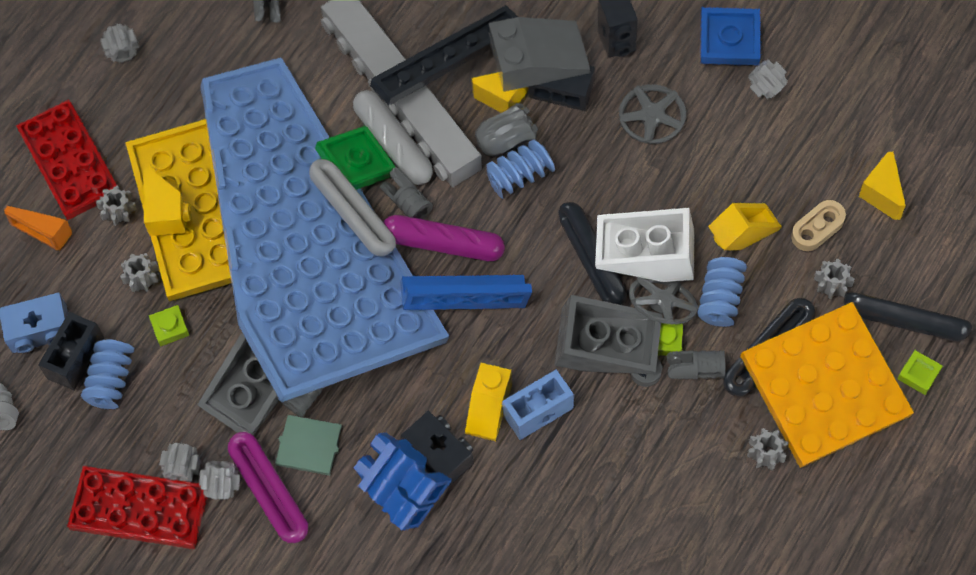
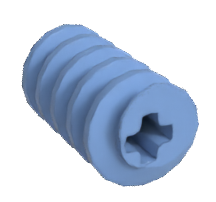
(518, 166)
(721, 291)
(104, 373)

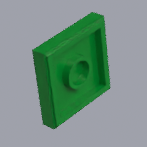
(357, 156)

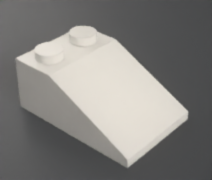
(647, 244)

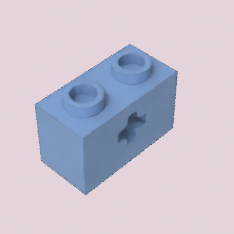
(20, 322)
(538, 404)

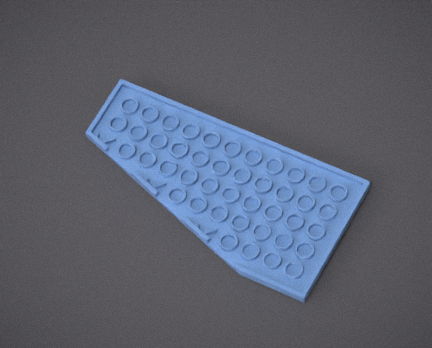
(299, 275)

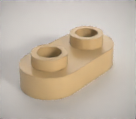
(817, 227)

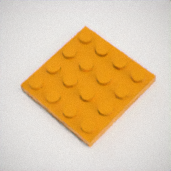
(826, 384)

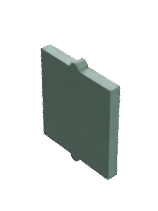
(308, 445)

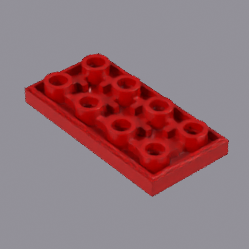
(67, 158)
(137, 507)

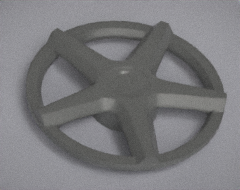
(652, 113)
(663, 300)

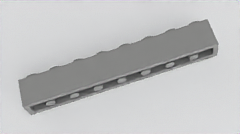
(420, 111)

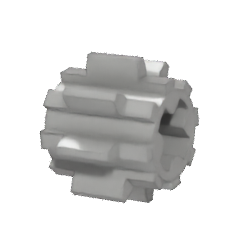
(119, 43)
(767, 79)
(112, 212)
(139, 272)
(838, 280)
(761, 442)
(180, 462)
(219, 479)

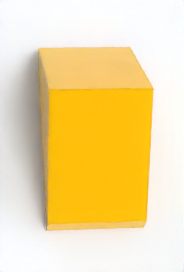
(490, 92)
(884, 188)

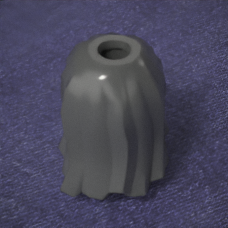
(506, 131)

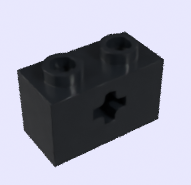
(617, 27)
(567, 92)
(70, 351)
(433, 431)

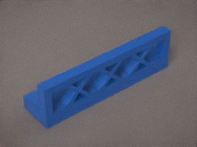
(464, 292)

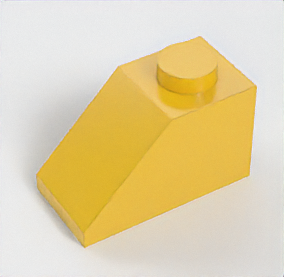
(163, 206)
(743, 225)
(485, 406)

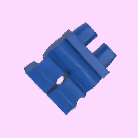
(398, 473)

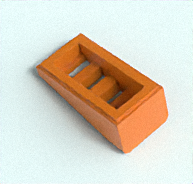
(43, 227)

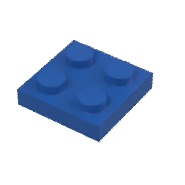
(730, 36)

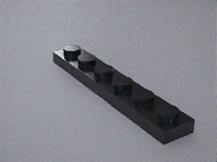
(437, 59)

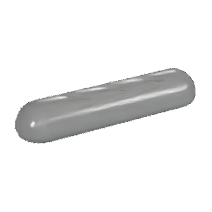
(392, 137)
(352, 207)

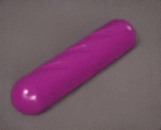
(445, 238)
(267, 487)

